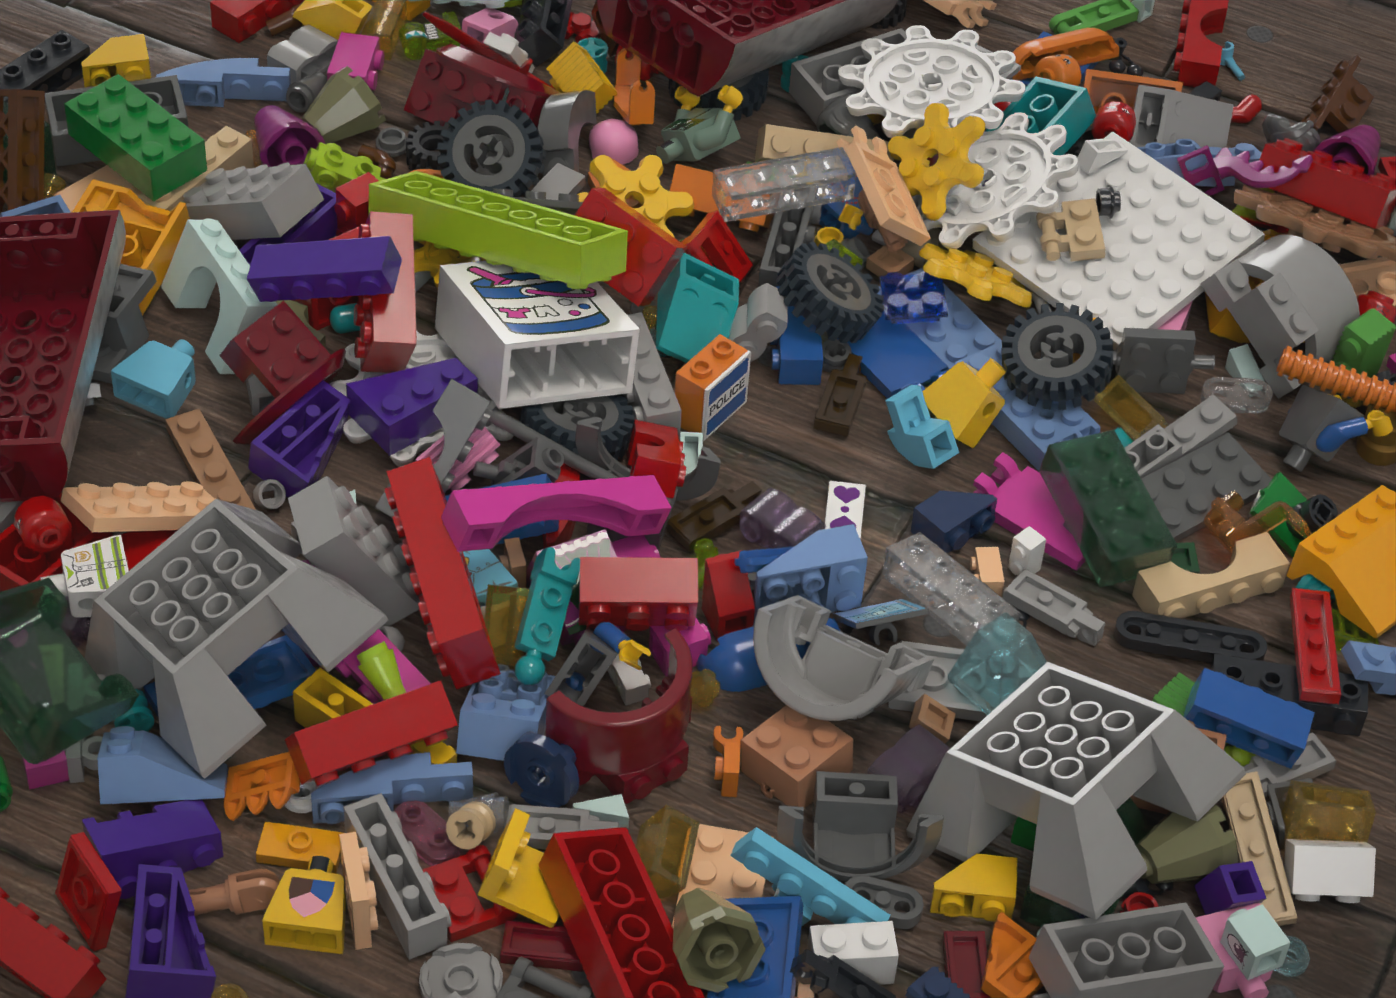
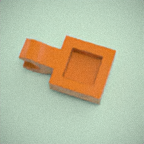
(727, 766)

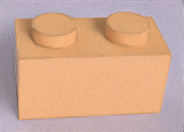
(988, 568)

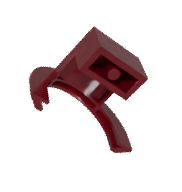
(284, 360)

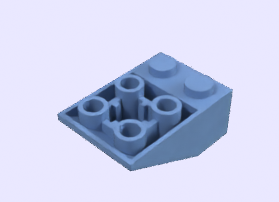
(821, 568)
(500, 713)

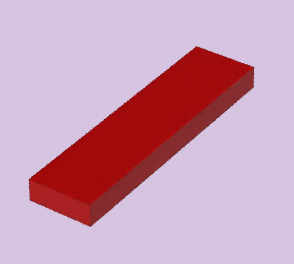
(1315, 646)

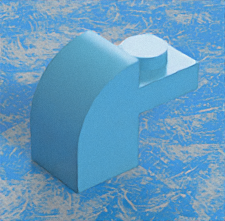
(915, 434)

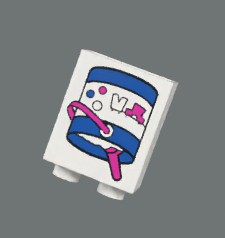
(534, 336)

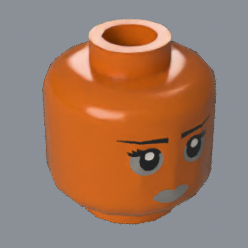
(1059, 68)

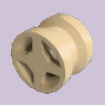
(480, 825)

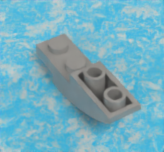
(1181, 437)

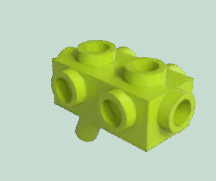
(333, 167)

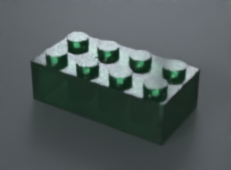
(1106, 507)

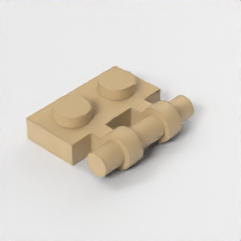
(1082, 231)

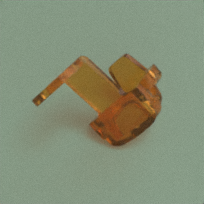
(1235, 528)

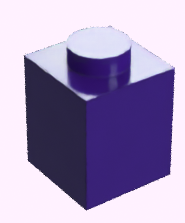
(1230, 887)

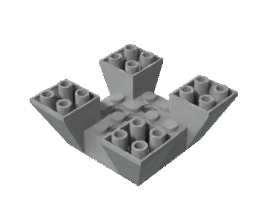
(205, 609)
(1067, 760)

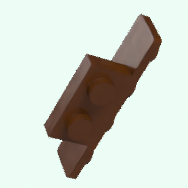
(1342, 99)

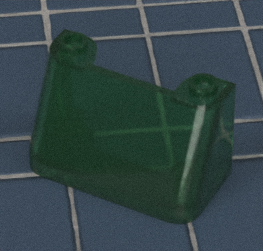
(45, 683)

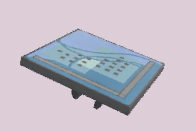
(880, 617)

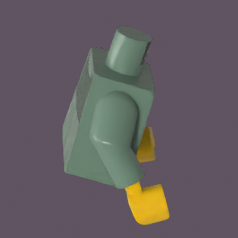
(700, 130)

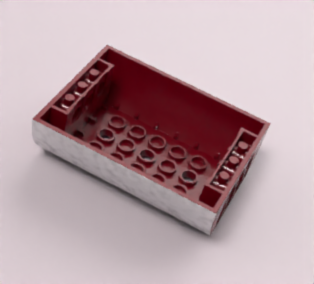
(727, 40)
(64, 278)

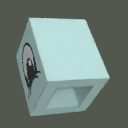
(1254, 941)

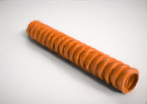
(1337, 379)

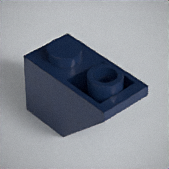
(953, 518)

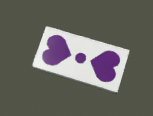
(845, 505)

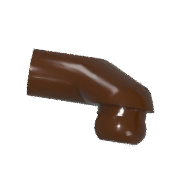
(283, 22)
(380, 159)

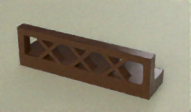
(25, 147)

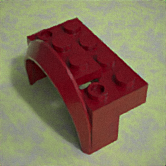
(459, 77)

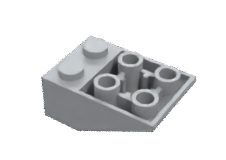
(1174, 115)

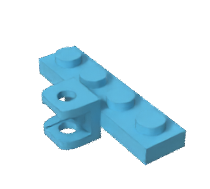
(799, 877)

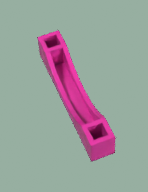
(485, 515)

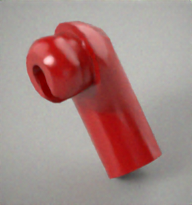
(1246, 109)

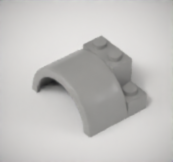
(1300, 301)
(838, 673)

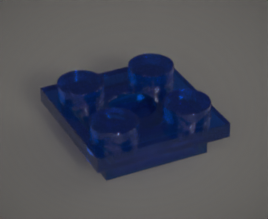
(913, 297)

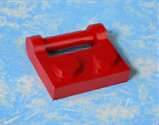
(719, 245)
(459, 897)

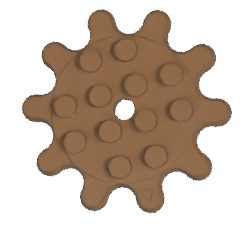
(1318, 224)

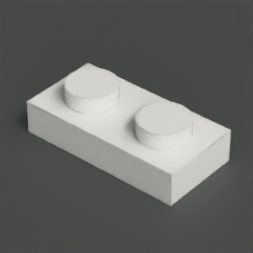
(508, 48)

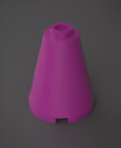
(283, 137)
(1354, 145)

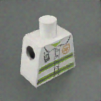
(90, 572)

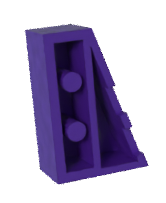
(400, 404)
(301, 440)
(172, 836)
(165, 941)

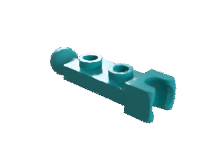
(544, 615)

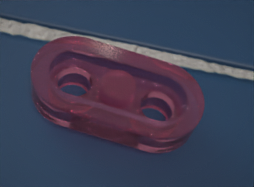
(424, 831)

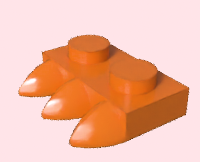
(258, 782)

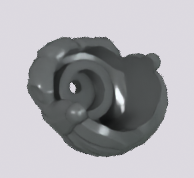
(838, 119)
(1279, 127)

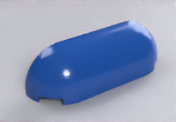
(736, 661)

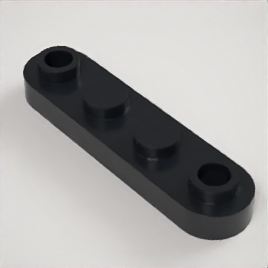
(1186, 637)

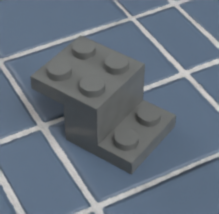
(124, 325)

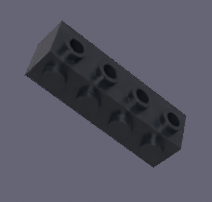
(543, 28)
(48, 66)
(1342, 719)

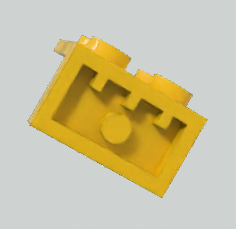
(515, 875)

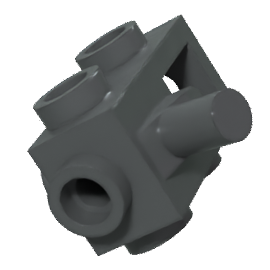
(530, 460)

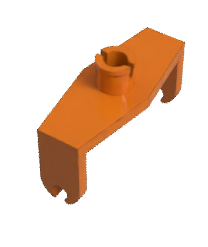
(631, 99)

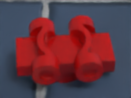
(582, 26)

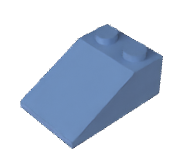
(147, 769)

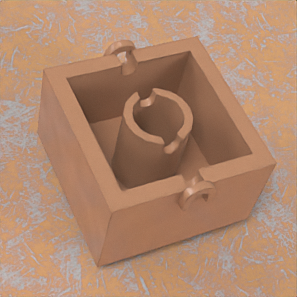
(790, 751)

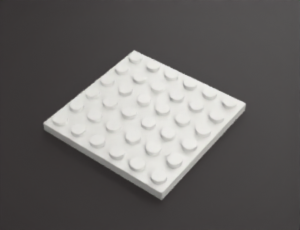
(1154, 247)

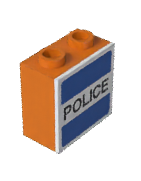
(713, 385)

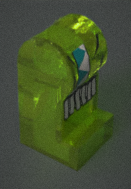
(418, 37)

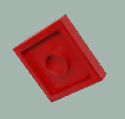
(88, 891)

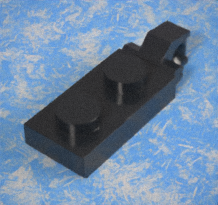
(835, 978)

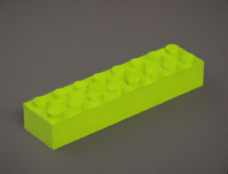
(504, 229)

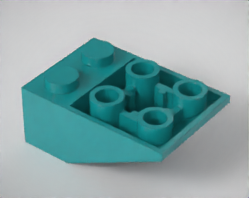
(694, 308)

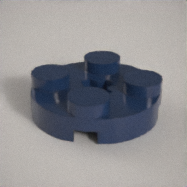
(538, 754)

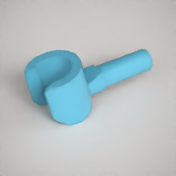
(1227, 59)

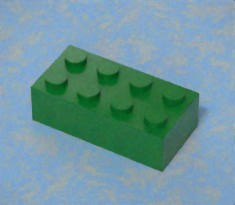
(136, 137)

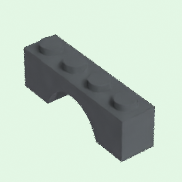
(459, 414)

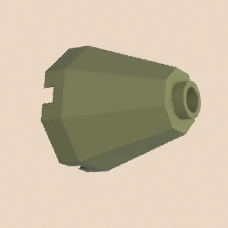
(344, 107)
(1187, 848)
(714, 940)

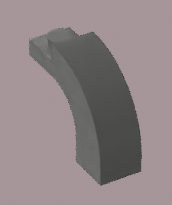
(561, 125)

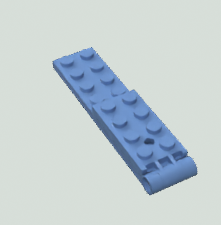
(1025, 426)

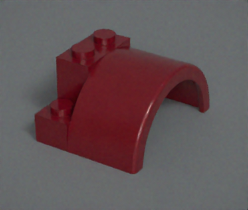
(636, 747)

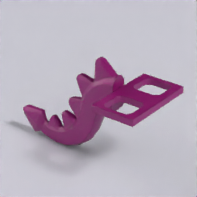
(1240, 168)

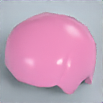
(614, 139)

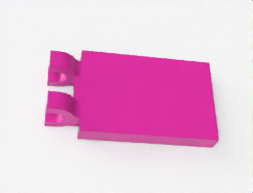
(1026, 502)

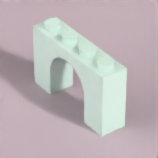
(202, 259)

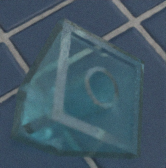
(996, 663)

